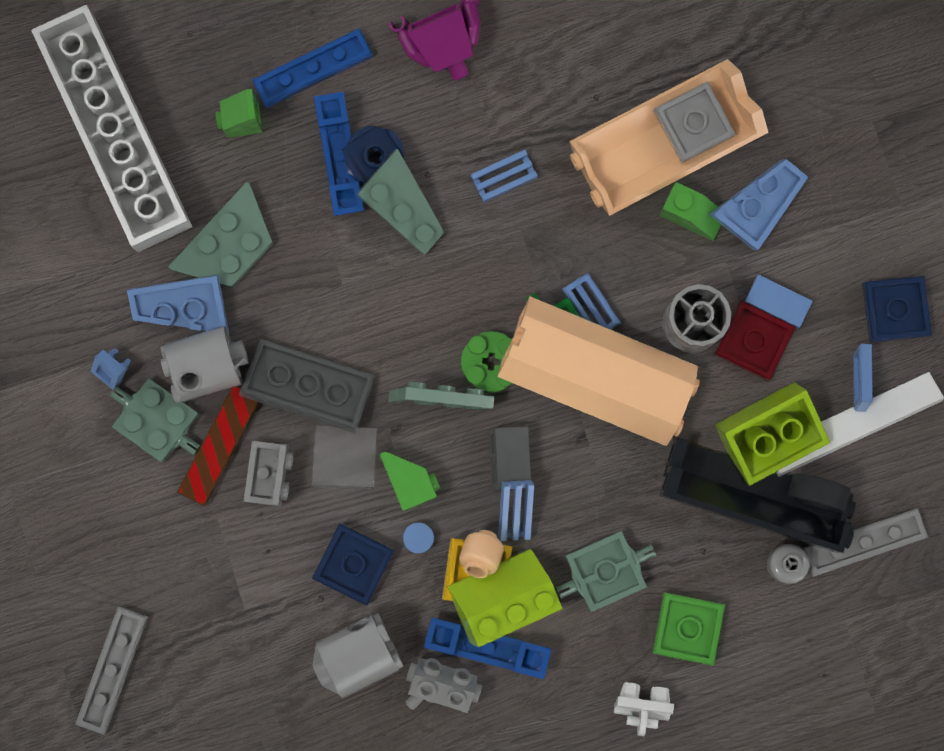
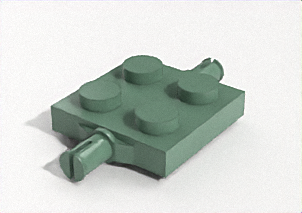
(155, 421)
(606, 571)

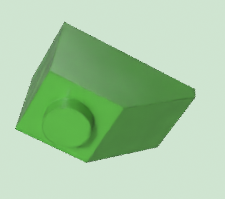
(239, 115)
(691, 211)
(410, 481)

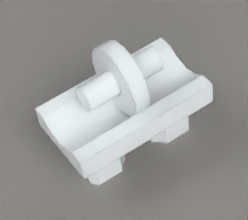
(630, 704)

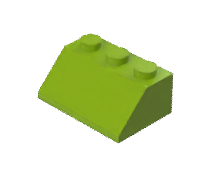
(772, 433)
(505, 600)

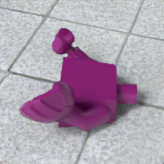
(442, 38)

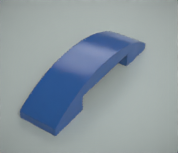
(335, 133)
(503, 652)

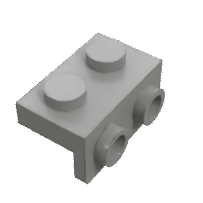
(267, 473)

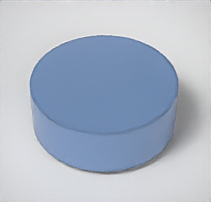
(418, 538)

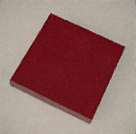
(754, 341)

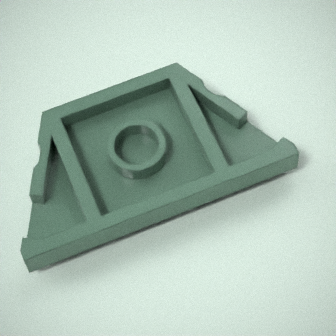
(228, 242)

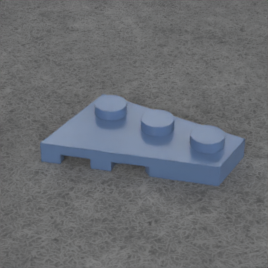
(760, 204)
(182, 303)

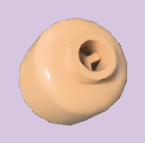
(481, 554)

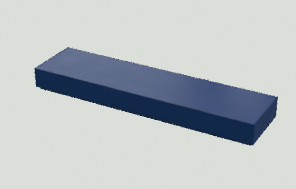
(312, 68)

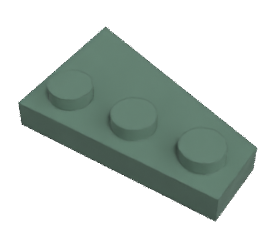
(401, 203)
(444, 395)

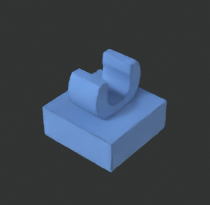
(109, 369)

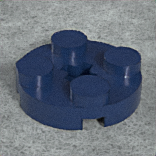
(357, 149)

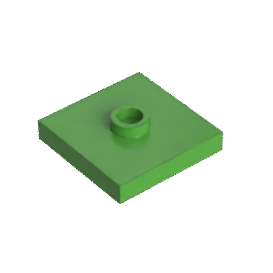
(688, 628)

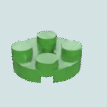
(479, 349)

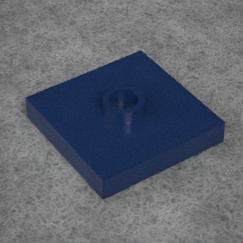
(897, 309)
(353, 564)

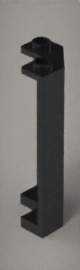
(717, 486)

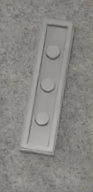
(869, 541)
(111, 670)

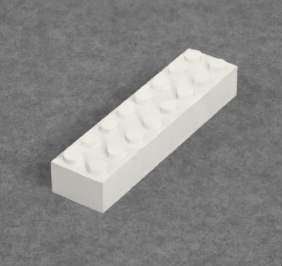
(111, 128)

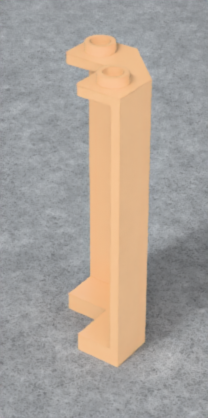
(633, 155)
(599, 372)

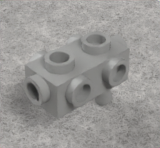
(441, 685)

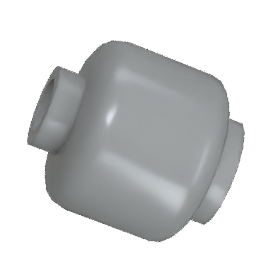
(777, 563)

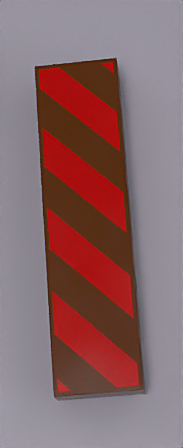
(218, 447)

